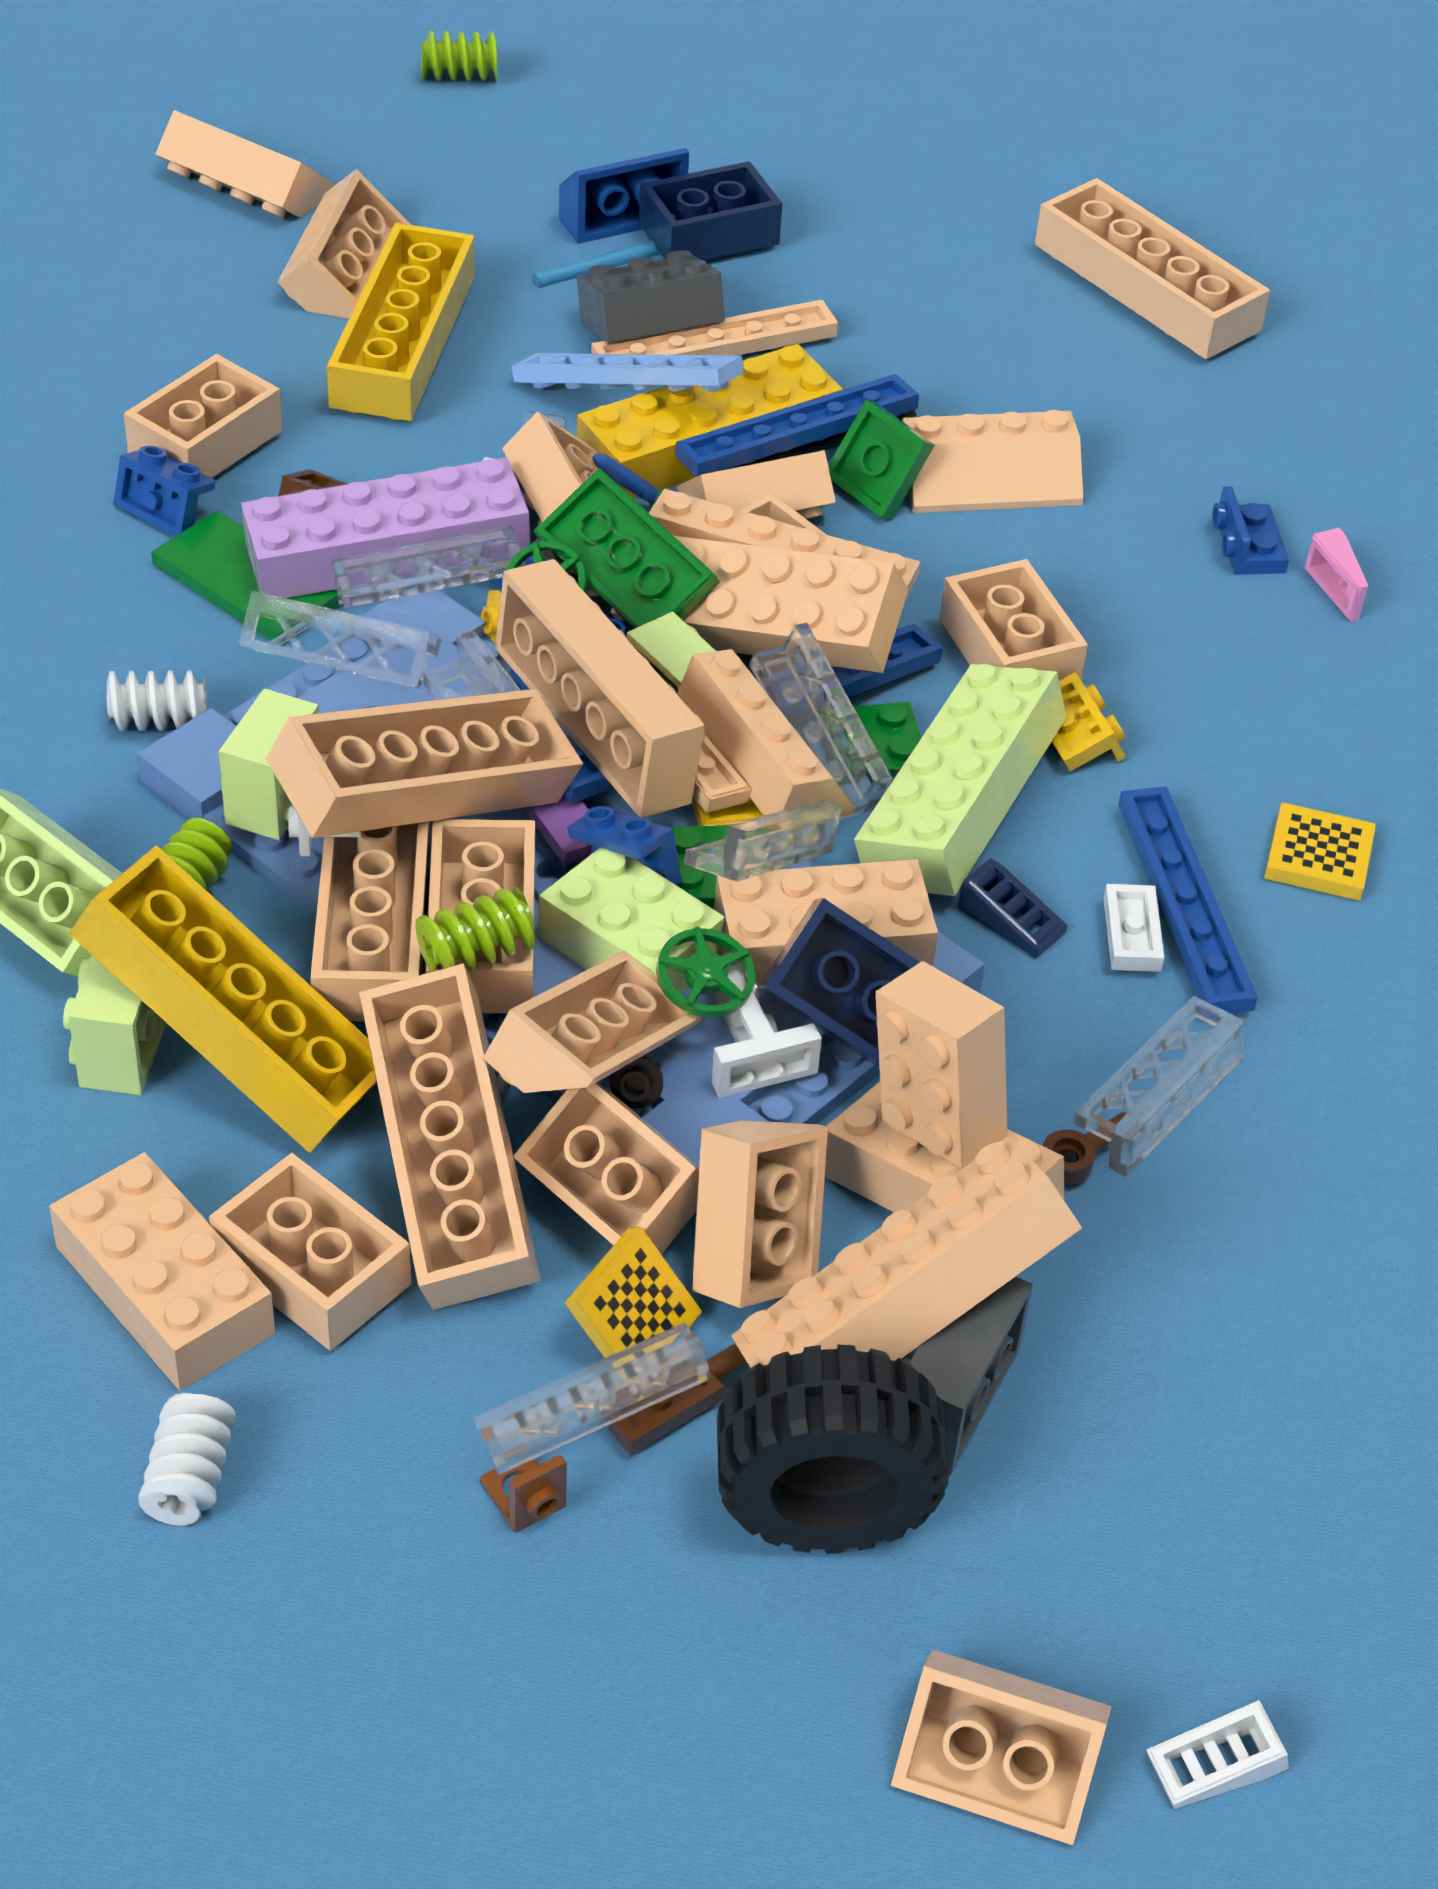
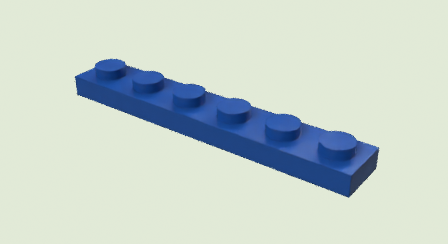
(791, 426)
(1187, 900)

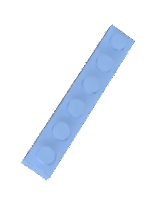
(639, 370)

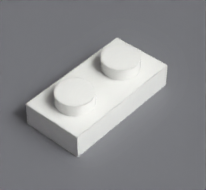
(1133, 927)

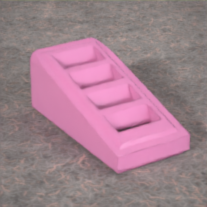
(1337, 571)

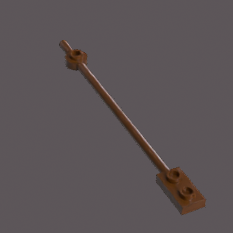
(661, 1418)

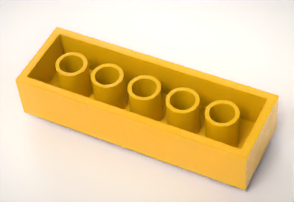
(401, 322)
(645, 427)
(229, 996)

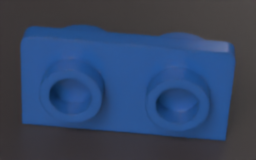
(160, 488)
(1249, 536)
(630, 836)

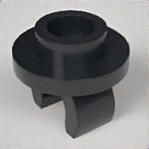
(638, 1082)

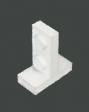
(760, 1051)

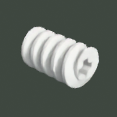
(154, 700)
(186, 1458)

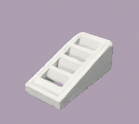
(1229, 1728)

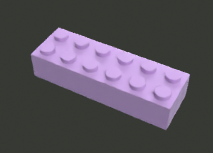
(300, 533)

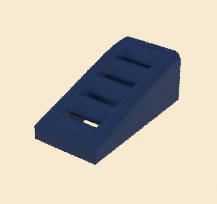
(994, 883)

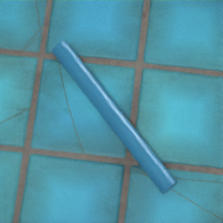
(613, 258)

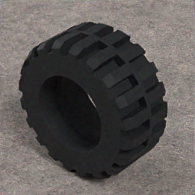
(831, 1449)

